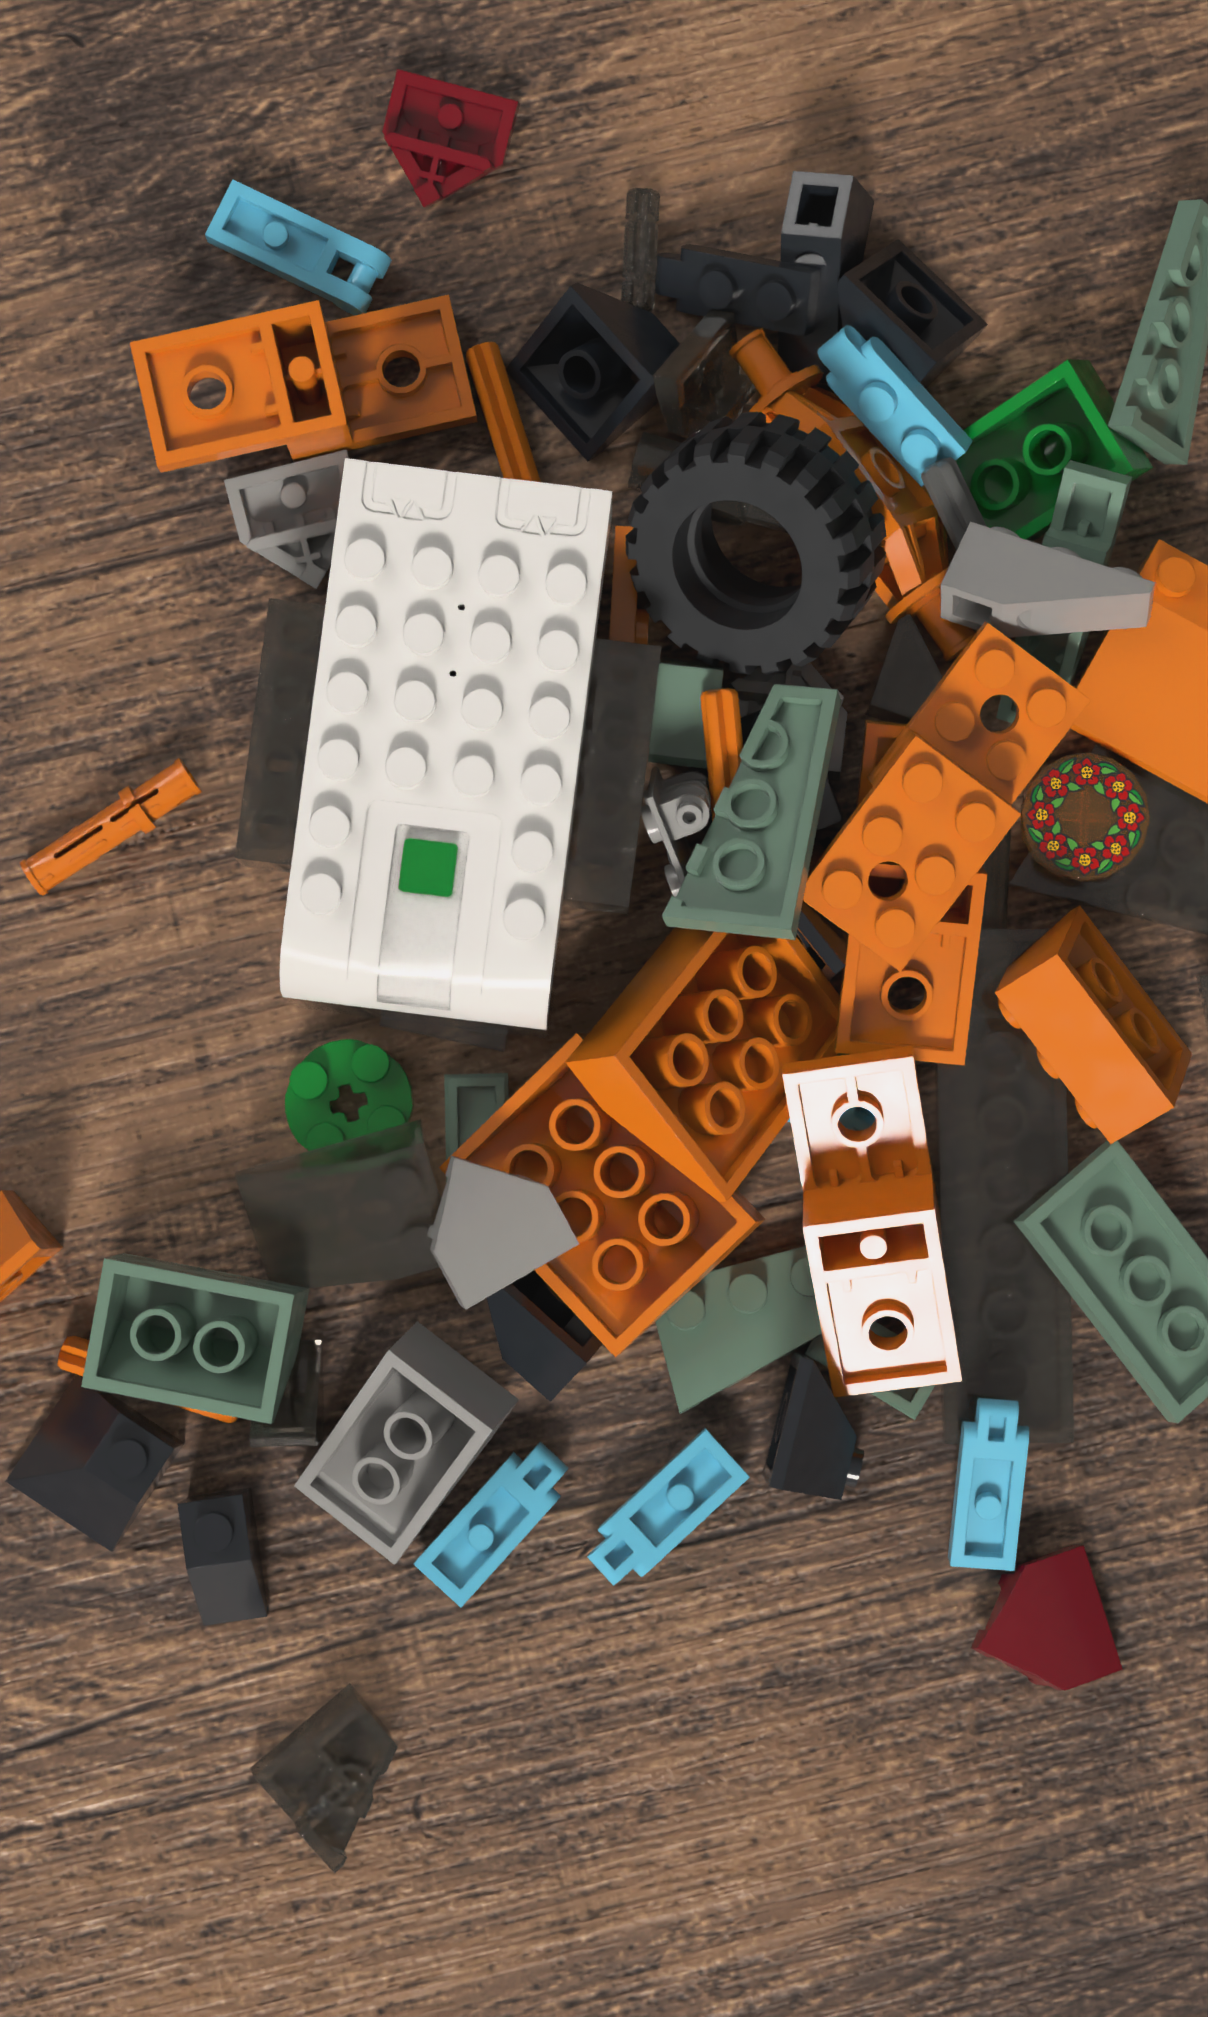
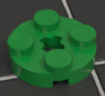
(342, 1063)

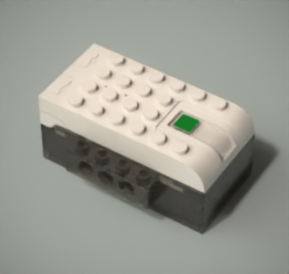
(447, 749)

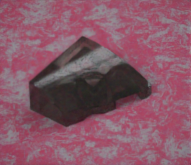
(328, 1772)

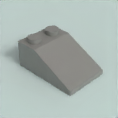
(405, 1441)

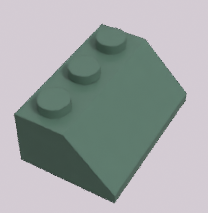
(194, 1337)

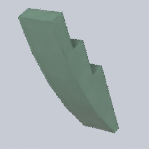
(1088, 524)

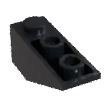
(826, 230)

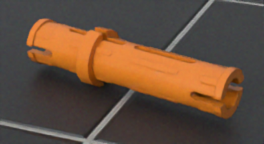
(111, 826)

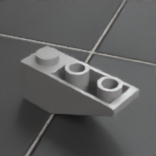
(1038, 588)

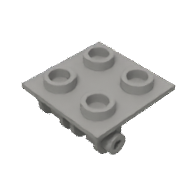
(674, 811)

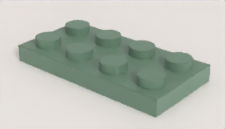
(1129, 1273)

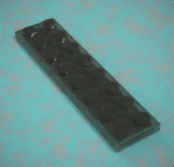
(996, 1156)

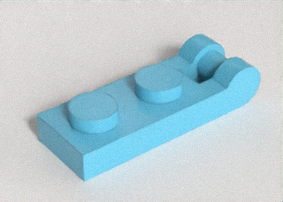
(296, 247)

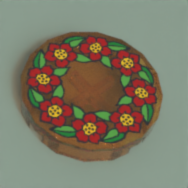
(1084, 817)

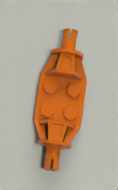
(914, 531)

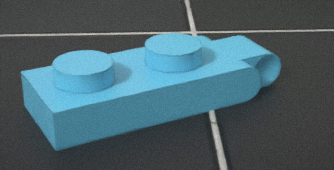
(891, 402)
(989, 1487)
(667, 1508)
(492, 1523)

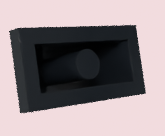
(223, 1556)

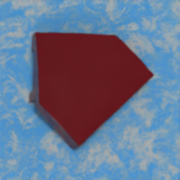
(446, 133)
(1051, 1622)

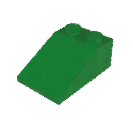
(1029, 440)

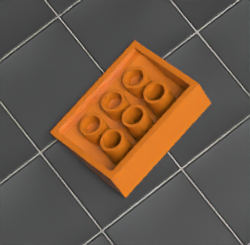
(1154, 679)
(701, 1048)
(636, 1217)

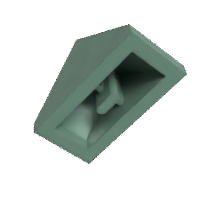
(677, 712)

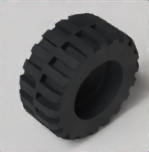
(800, 486)

